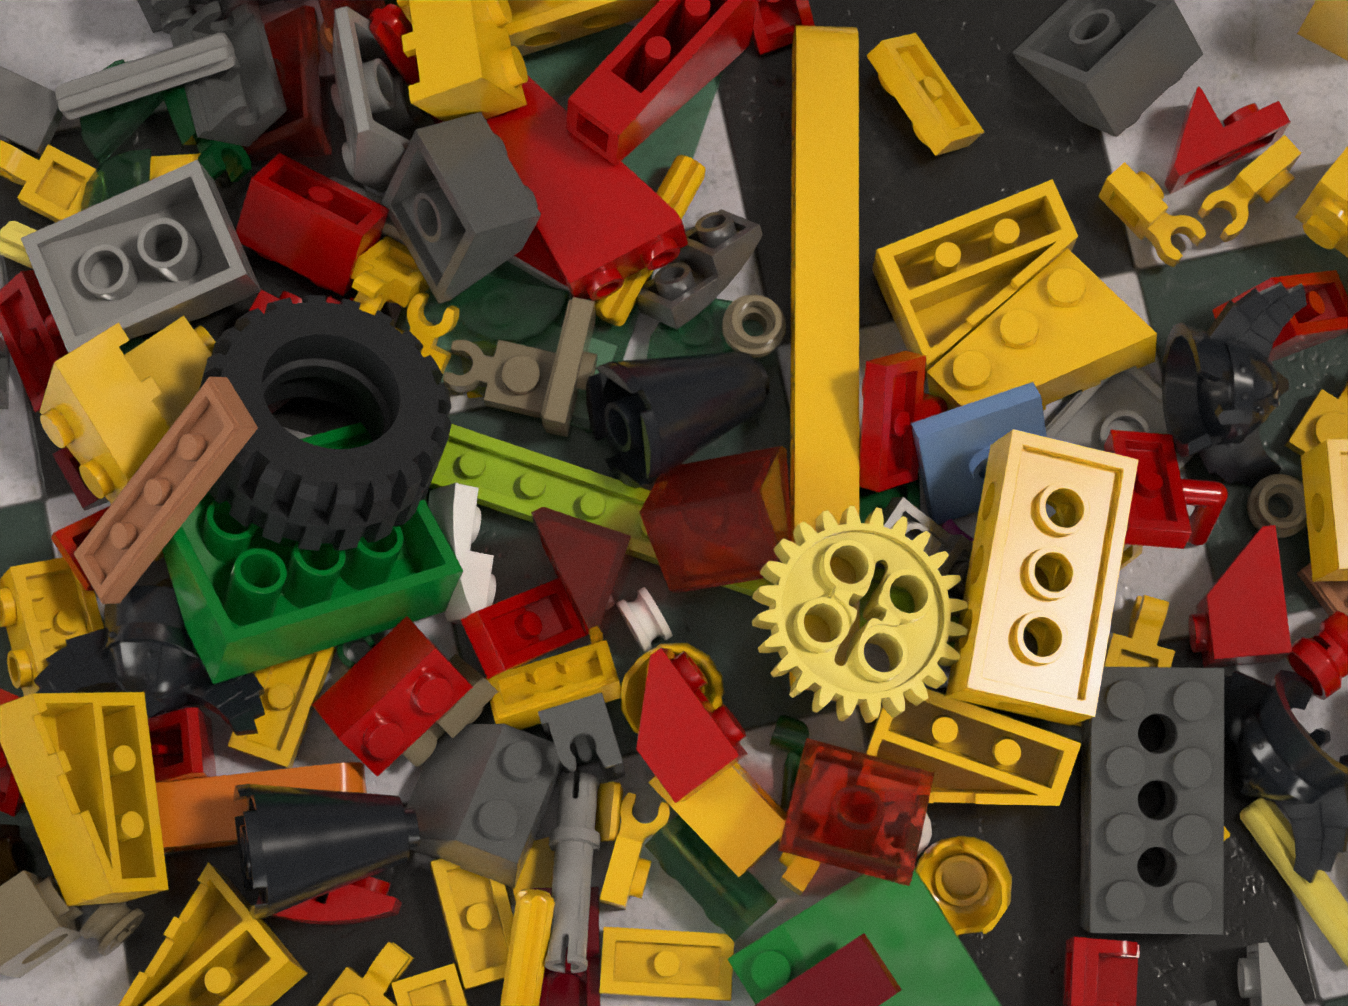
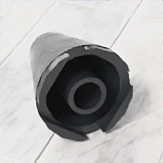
(670, 408)
(317, 841)

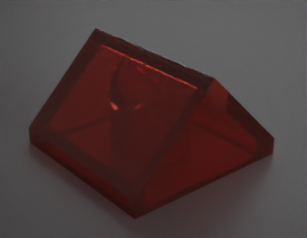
(303, 79)
(719, 518)
(589, 563)
(856, 812)

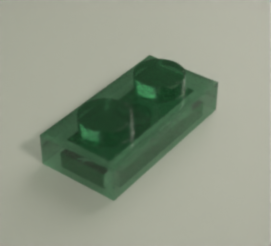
(726, 899)

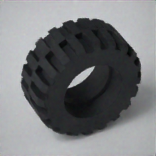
(360, 366)

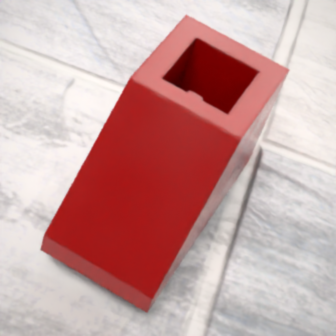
(681, 730)

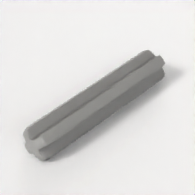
(145, 76)

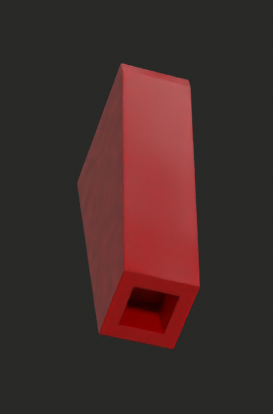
(657, 71)
(594, 215)

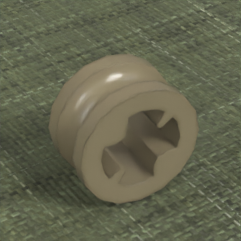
(111, 925)

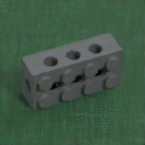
(1188, 826)

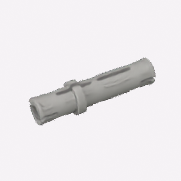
(574, 847)

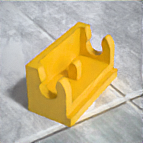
(732, 817)

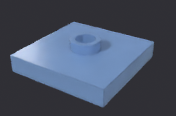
(957, 443)

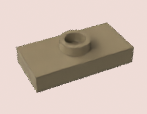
(571, 366)

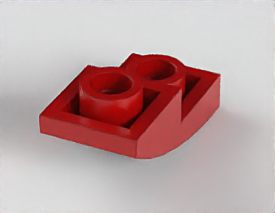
(351, 904)

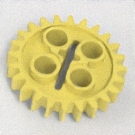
(808, 587)

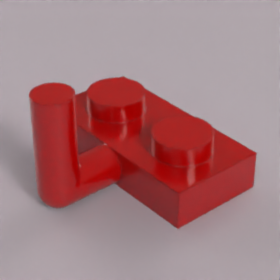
(30, 333)
(891, 402)
(1160, 495)

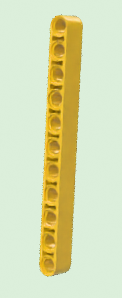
(825, 289)

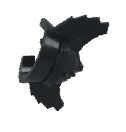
(1225, 386)
(153, 654)
(1288, 765)

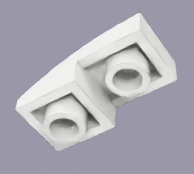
(460, 522)

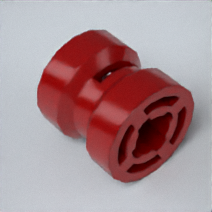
(1323, 656)

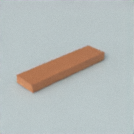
(165, 489)

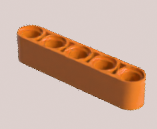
(203, 810)

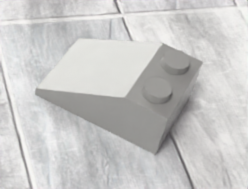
(371, 102)
(142, 259)

